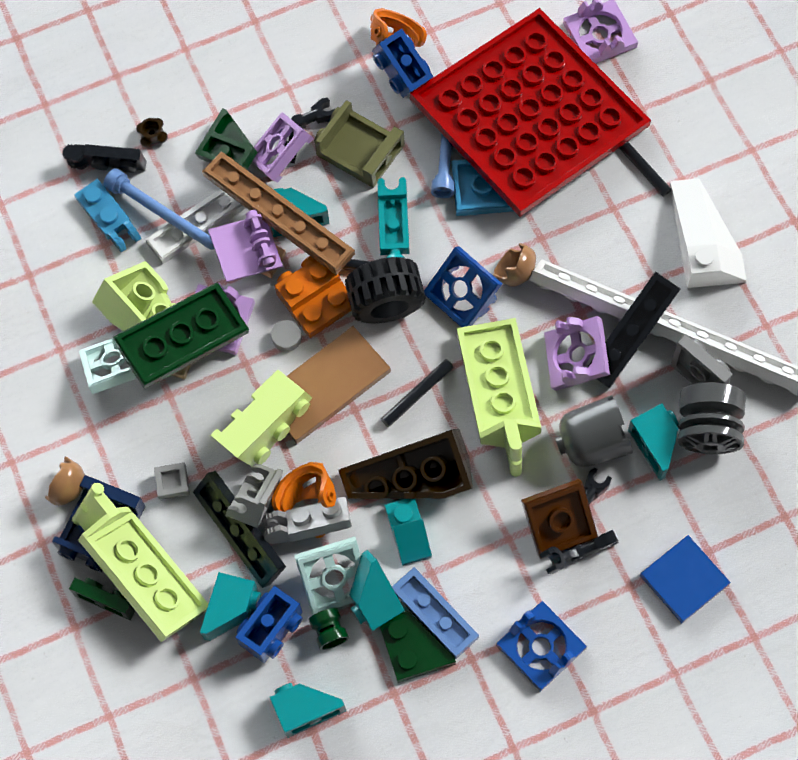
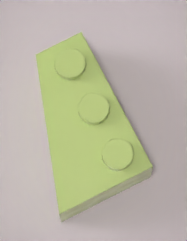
(264, 420)

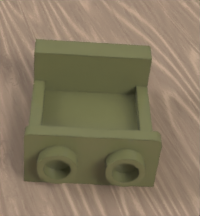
(358, 145)

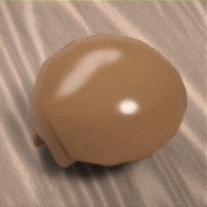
(516, 266)
(66, 483)

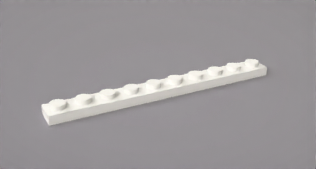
(607, 300)

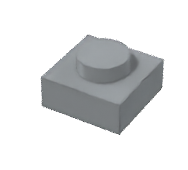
(171, 481)

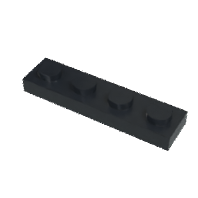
(637, 324)
(244, 538)

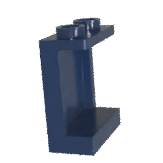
(68, 543)

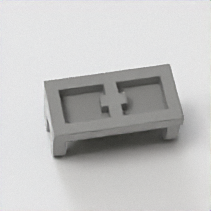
(255, 496)

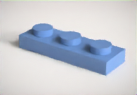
(435, 613)

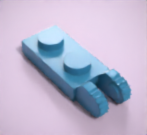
(106, 213)

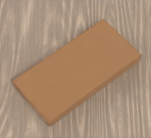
(335, 379)

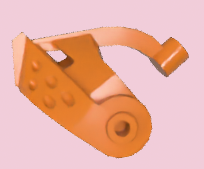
(382, 18)
(291, 489)

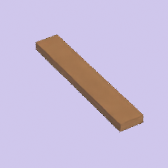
(279, 213)

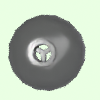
(593, 433)

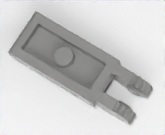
(306, 522)

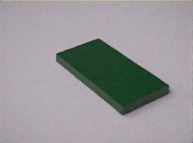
(180, 335)

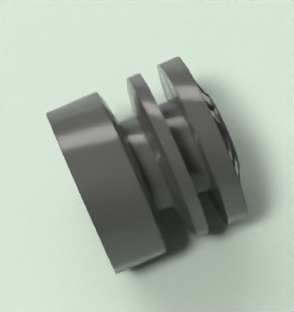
(711, 418)

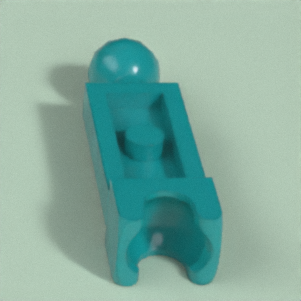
(393, 219)

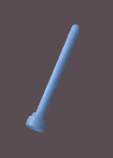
(118, 182)
(442, 184)

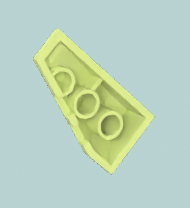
(132, 296)

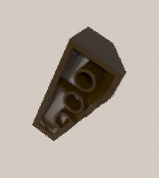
(423, 469)

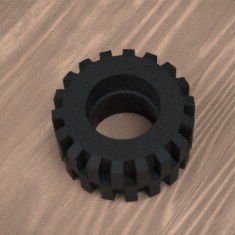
(385, 290)

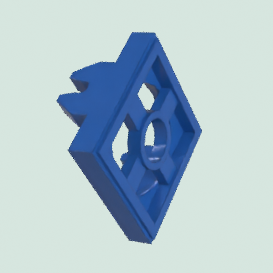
(490, 286)
(544, 614)

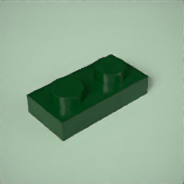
(92, 592)

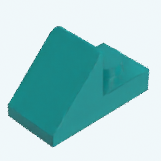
(408, 531)

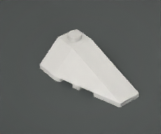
(705, 243)

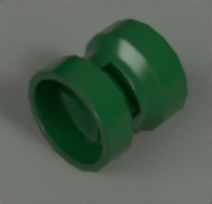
(328, 628)

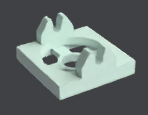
(91, 363)
(305, 563)

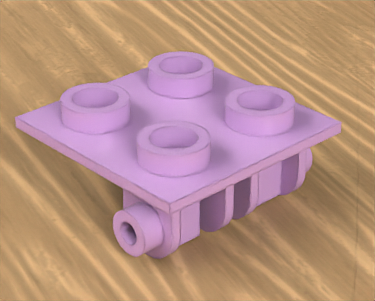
(245, 247)

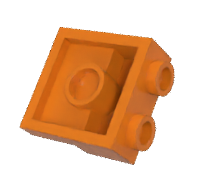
(313, 296)

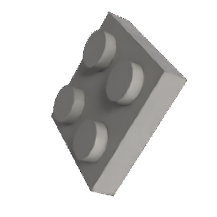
(697, 364)

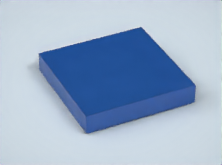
(685, 579)

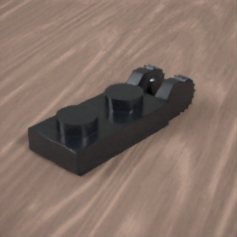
(102, 157)

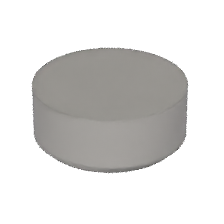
(286, 335)

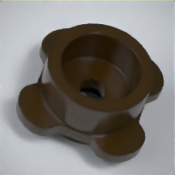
(149, 125)

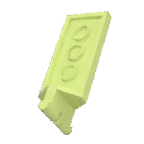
(500, 387)
(137, 565)

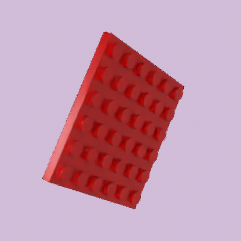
(529, 111)

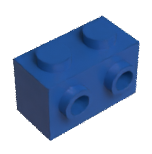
(401, 63)
(269, 624)

